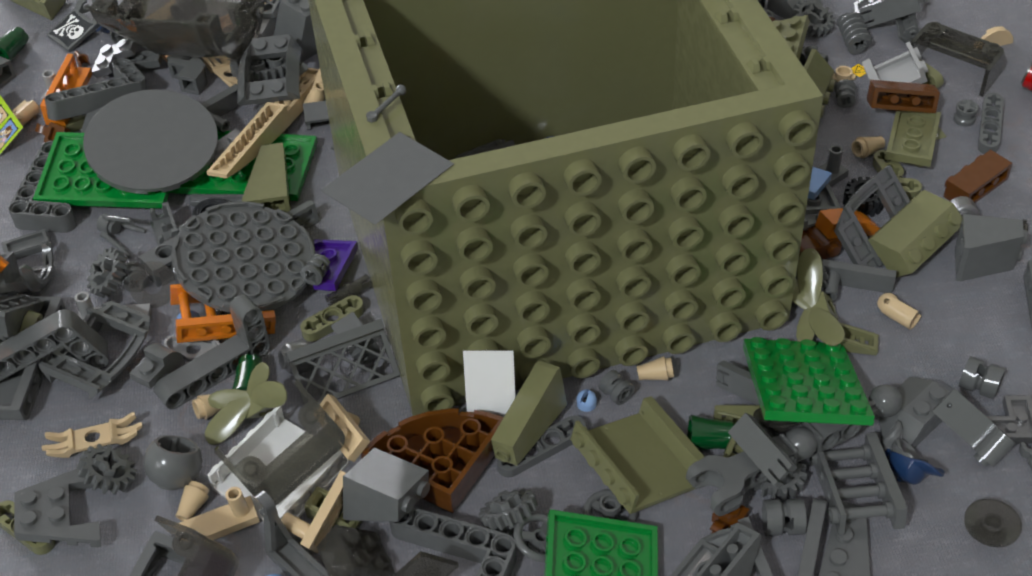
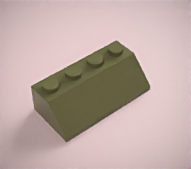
(822, 75)
(915, 232)

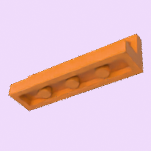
(67, 77)

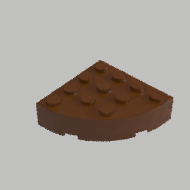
(446, 443)

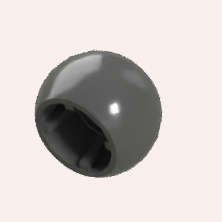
(172, 462)

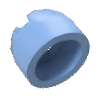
(591, 401)

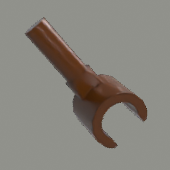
(81, 58)

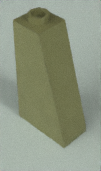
(269, 179)
(530, 413)

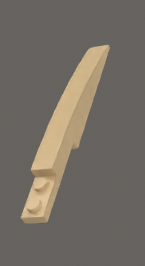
(262, 130)

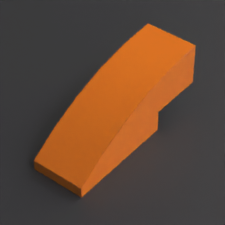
(829, 218)

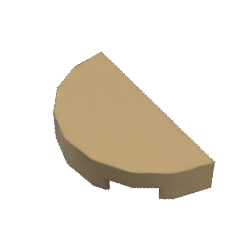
(998, 35)

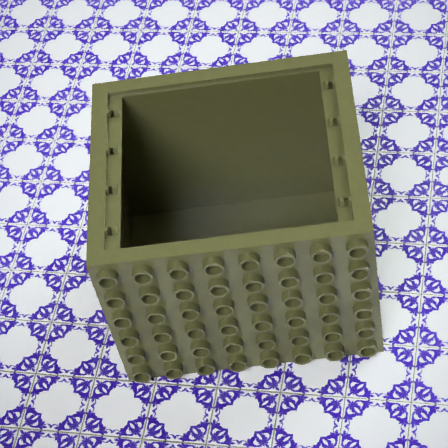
(628, 234)

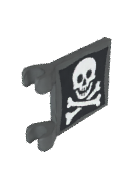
(73, 27)

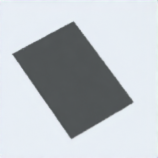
(387, 178)

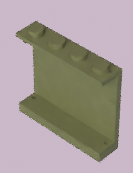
(639, 456)

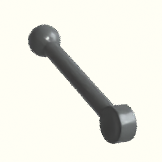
(372, 116)

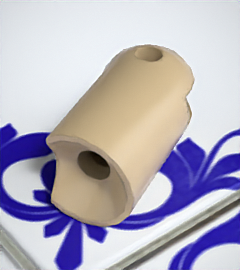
(26, 111)
(898, 311)

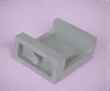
(900, 68)

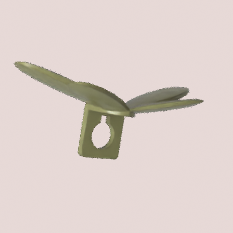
(819, 310)
(243, 404)

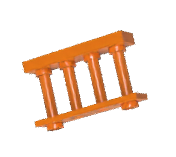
(208, 327)

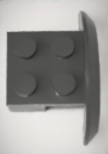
(25, 277)

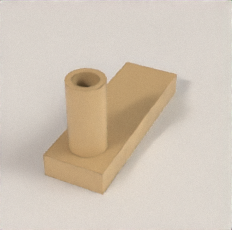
(349, 423)
(226, 519)
(324, 520)

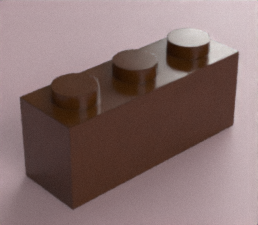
(903, 96)
(979, 177)

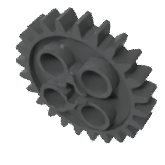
(262, 69)

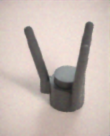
(111, 225)

